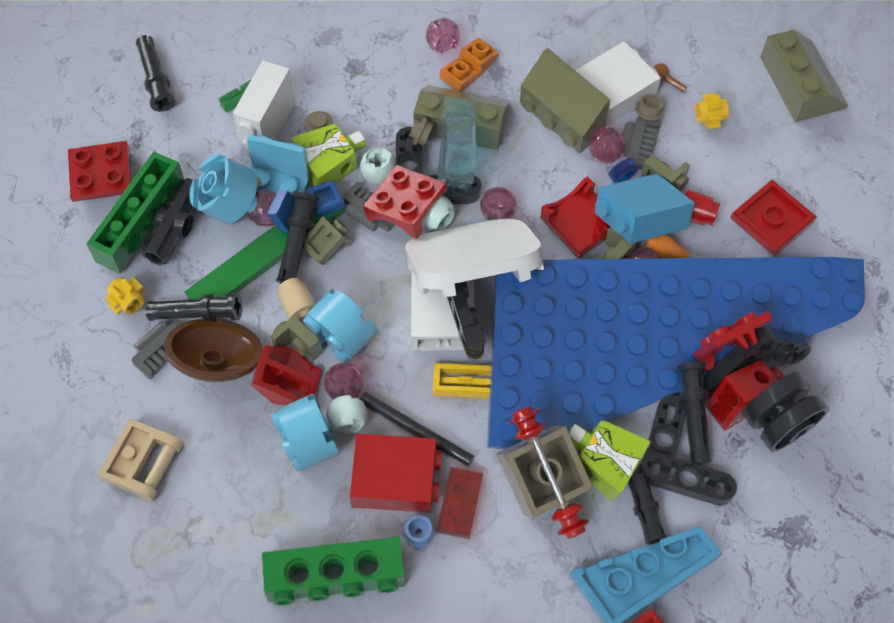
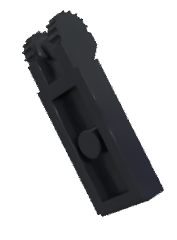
(466, 322)

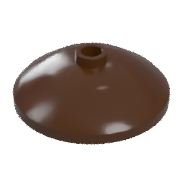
(213, 350)

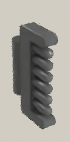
(636, 139)
(355, 208)
(150, 346)

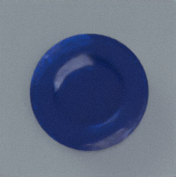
(623, 170)

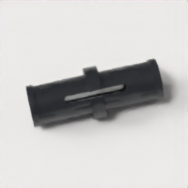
(646, 508)

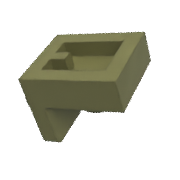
(676, 178)
(326, 239)
(618, 246)
(299, 336)

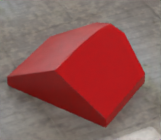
(284, 375)

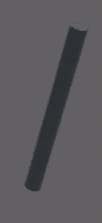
(416, 429)

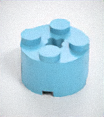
(224, 189)
(340, 324)
(305, 433)

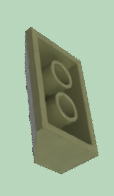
(801, 76)
(564, 100)
(489, 113)

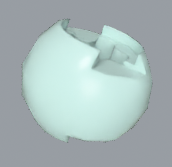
(375, 157)
(439, 215)
(347, 414)

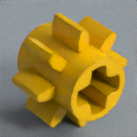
(711, 110)
(125, 295)

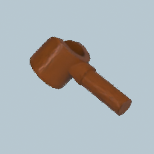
(663, 72)

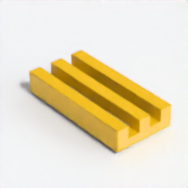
(455, 382)

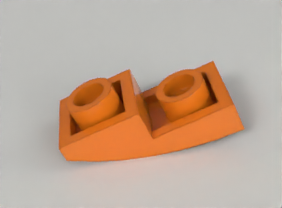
(471, 64)

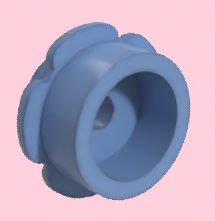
(422, 523)

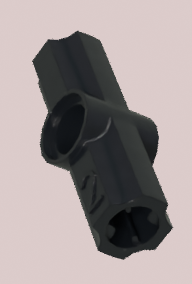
(170, 224)

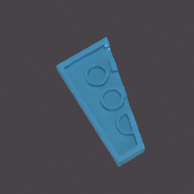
(631, 582)

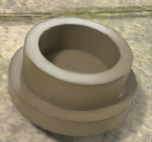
(650, 108)
(317, 120)
(420, 131)

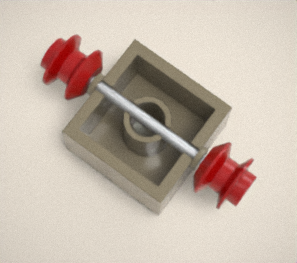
(545, 471)

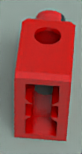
(745, 385)

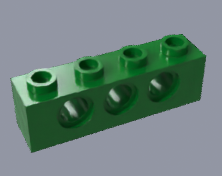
(134, 213)
(316, 560)

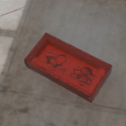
(459, 503)

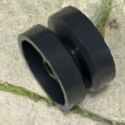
(785, 411)

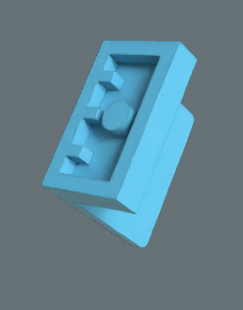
(279, 164)

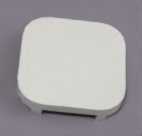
(473, 253)

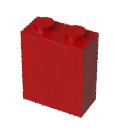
(394, 473)

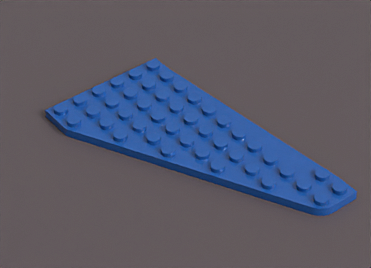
(609, 332)

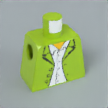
(330, 153)
(608, 455)

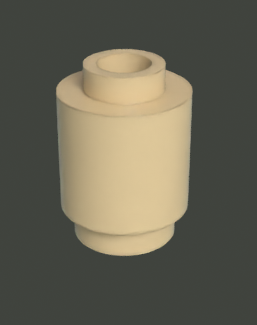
(295, 298)

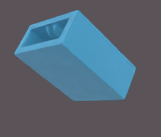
(644, 208)

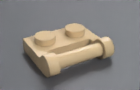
(131, 454)

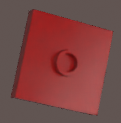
(773, 217)

